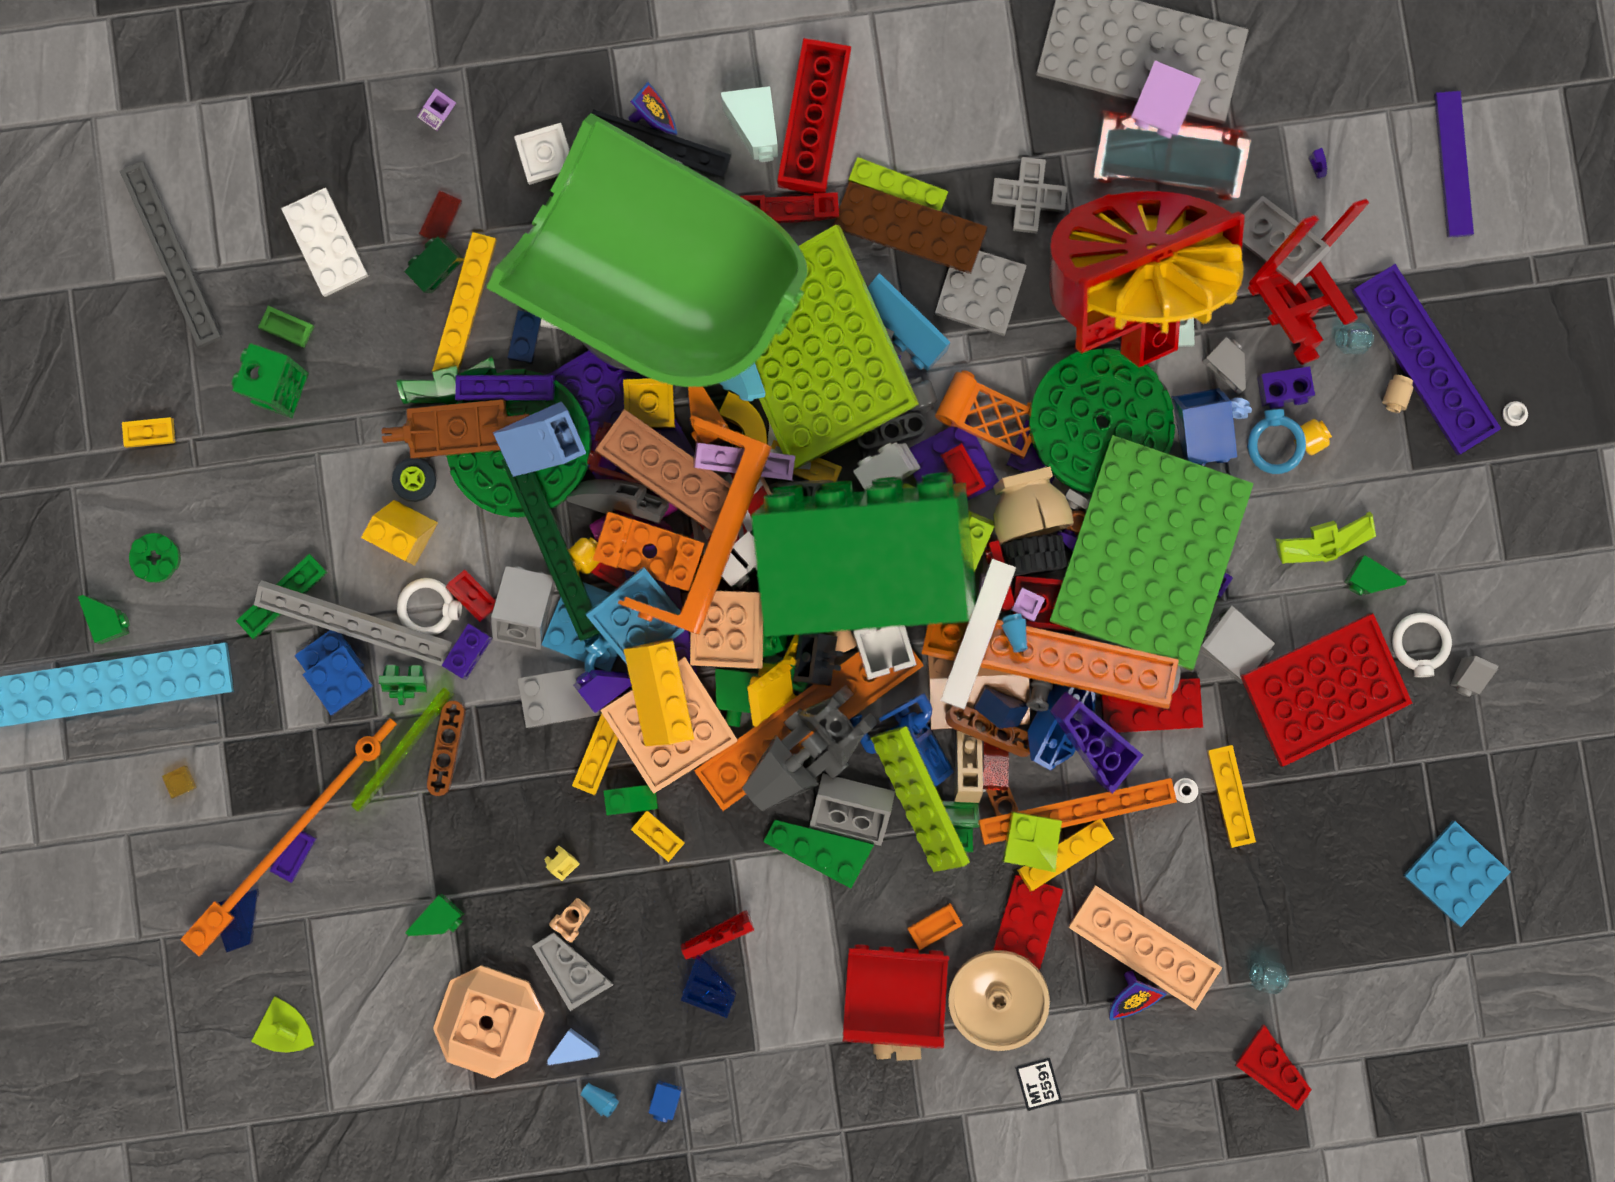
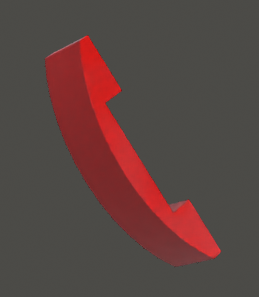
(797, 208)

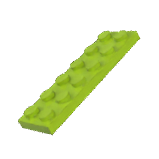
(920, 799)

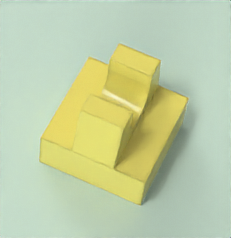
(562, 864)

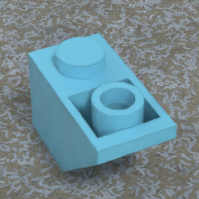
(746, 384)

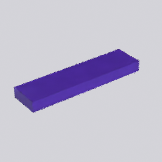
(504, 387)

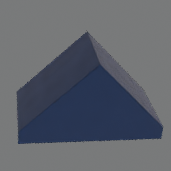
(1000, 708)

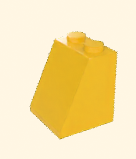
(400, 531)

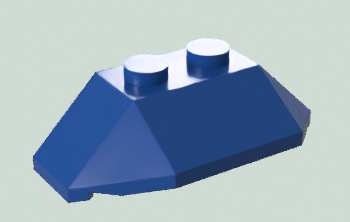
(1046, 738)

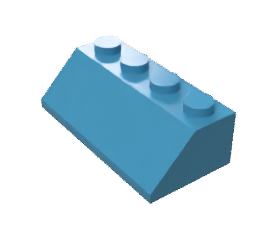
(910, 327)

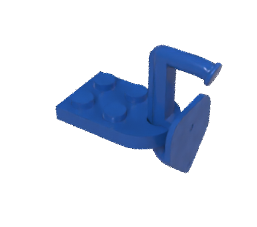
(925, 742)

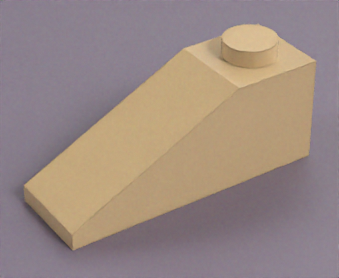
(968, 767)

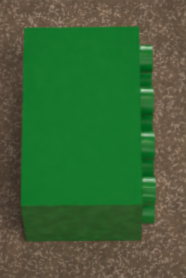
(864, 556)

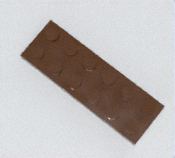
(910, 227)

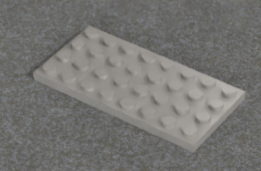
(1116, 42)

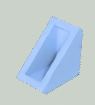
(573, 1048)

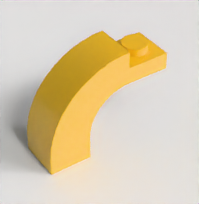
(744, 416)

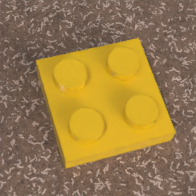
(650, 402)

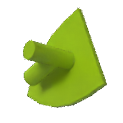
(283, 1029)

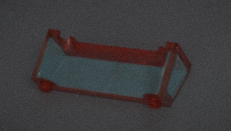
(1197, 158)

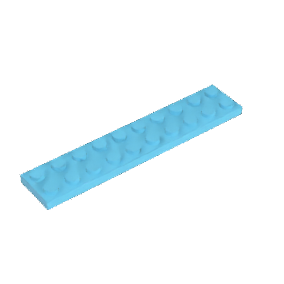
(115, 684)

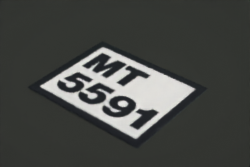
(1038, 1084)

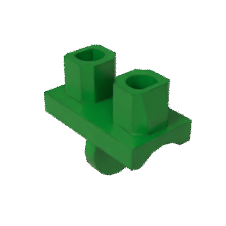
(403, 686)

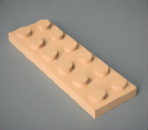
(1145, 947)

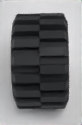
(1035, 554)

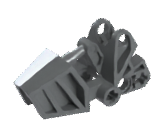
(780, 773)

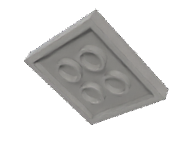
(983, 297)

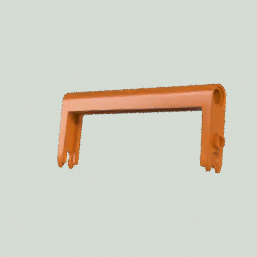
(724, 533)

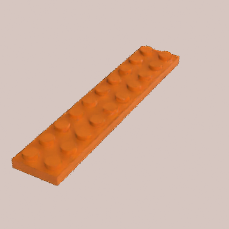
(1067, 662)
(730, 768)

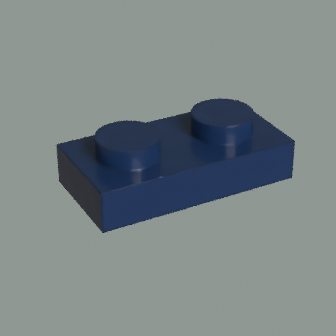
(524, 337)

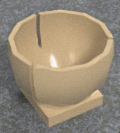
(1030, 506)

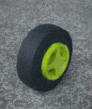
(407, 474)

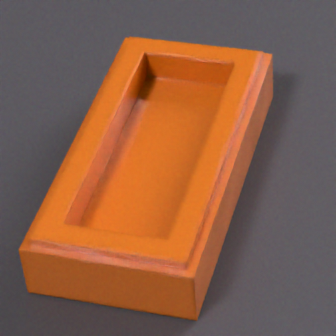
(935, 926)

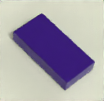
(293, 857)

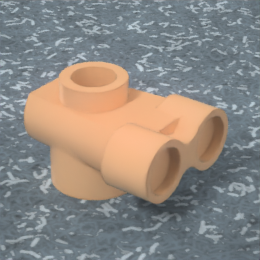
(567, 923)

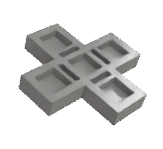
(1029, 195)

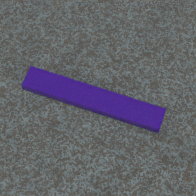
(1454, 164)

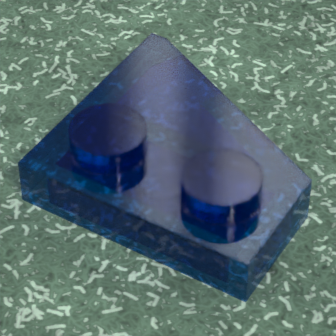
(240, 930)

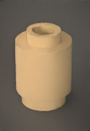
(1398, 393)

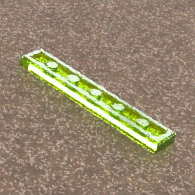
(402, 749)

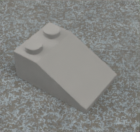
(553, 698)

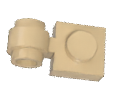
(902, 1052)

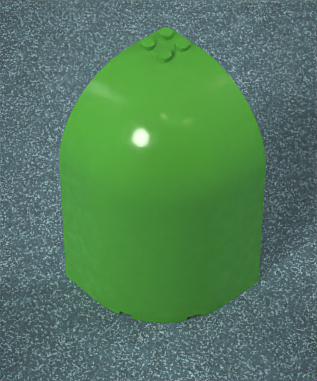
(654, 263)

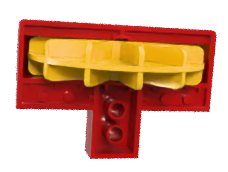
(1142, 266)

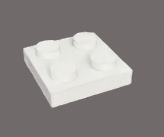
(542, 152)

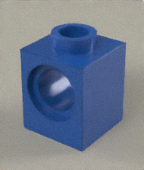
(665, 1101)

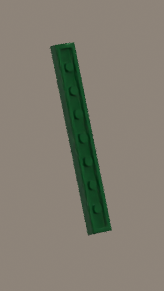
(554, 551)

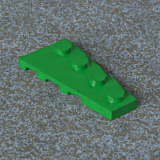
(825, 852)

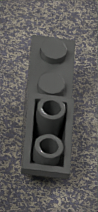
(621, 495)

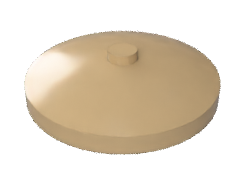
(999, 1000)

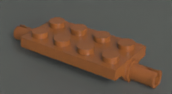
(452, 428)

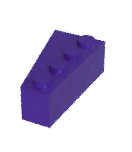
(1099, 746)

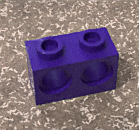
(1284, 381)
(467, 651)

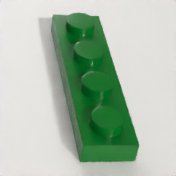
(299, 579)

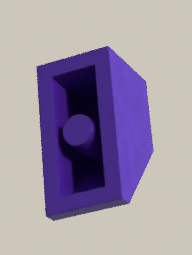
(601, 687)

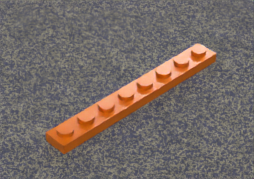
(1088, 808)

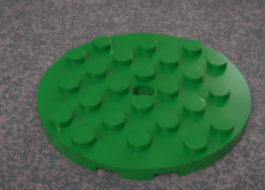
(1090, 386)
(483, 474)

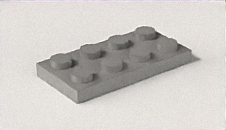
(1267, 229)

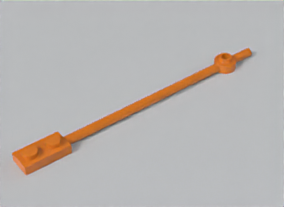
(217, 917)

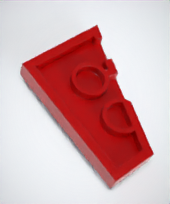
(718, 935)
(1271, 1067)

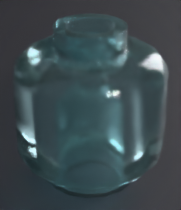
(1354, 338)
(1269, 976)

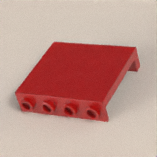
(895, 997)

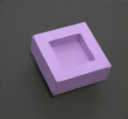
(1027, 604)

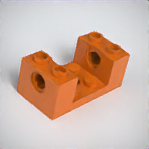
(623, 543)

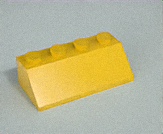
(659, 693)

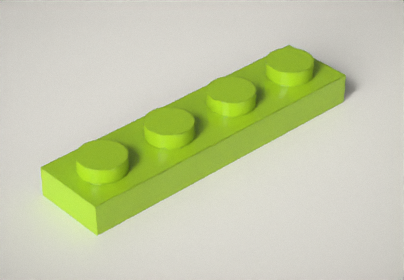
(897, 184)

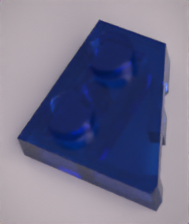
(708, 989)

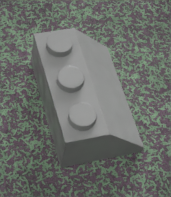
(852, 809)

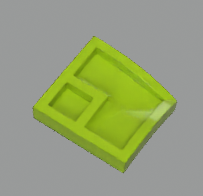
(1032, 841)

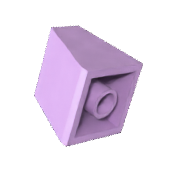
(1165, 100)

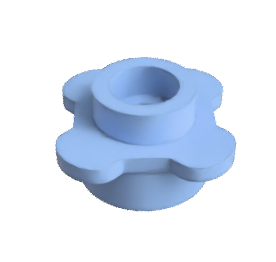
(1240, 408)

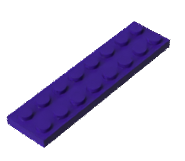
(1426, 359)

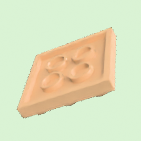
(730, 632)

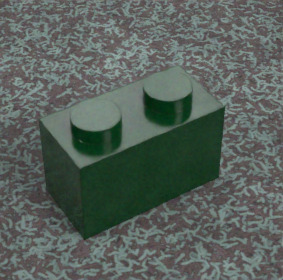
(433, 264)

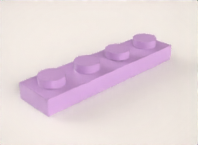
(728, 460)

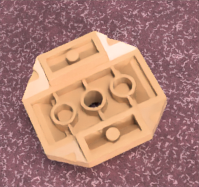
(515, 1018)

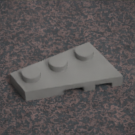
(569, 971)

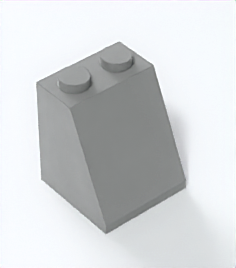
(522, 607)
(1235, 644)

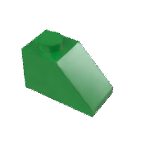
(1371, 577)
(103, 620)
(630, 800)
(437, 918)

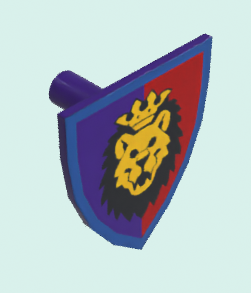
(652, 110)
(1134, 998)

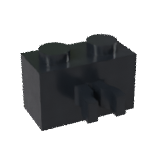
(816, 659)

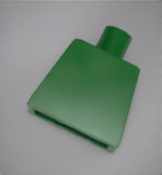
(733, 694)

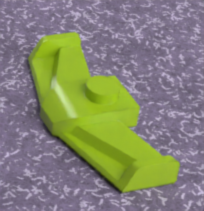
(1326, 541)

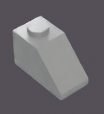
(1228, 364)
(1473, 675)

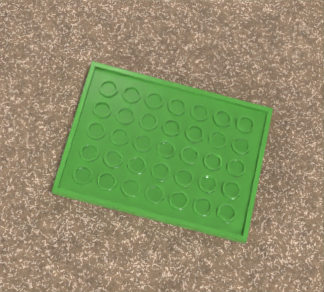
(1151, 552)

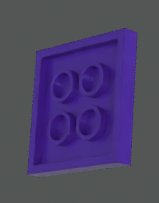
(928, 456)

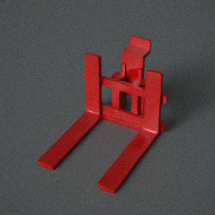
(1291, 303)

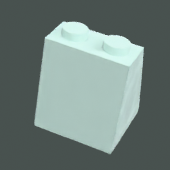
(753, 120)

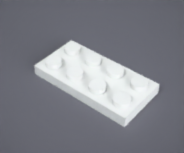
(324, 242)

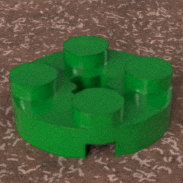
(165, 567)

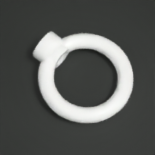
(451, 609)
(1422, 668)

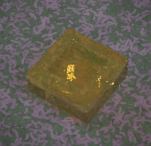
(179, 782)

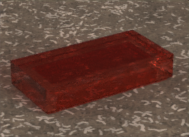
(440, 216)
(995, 768)

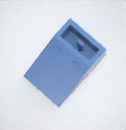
(540, 441)

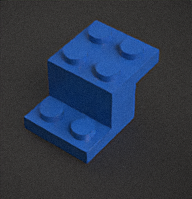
(333, 671)

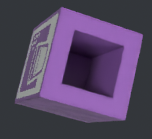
(436, 109)

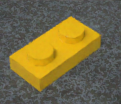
(148, 432)
(658, 836)

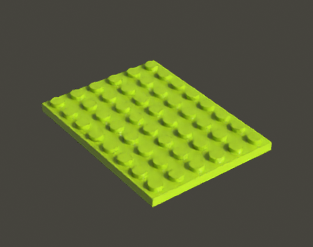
(834, 361)

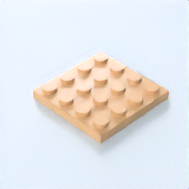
(666, 763)

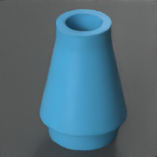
(1015, 630)
(600, 1100)

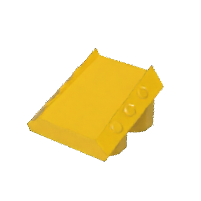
(769, 690)

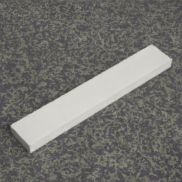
(978, 634)

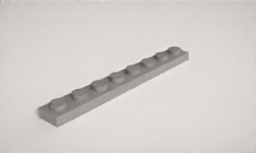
(352, 623)

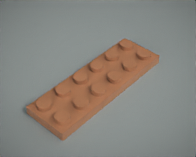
(665, 469)

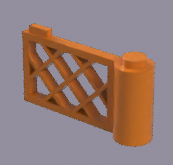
(959, 400)

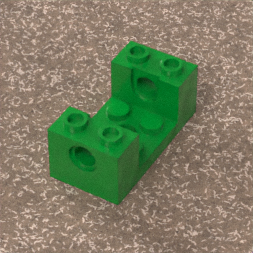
(278, 382)

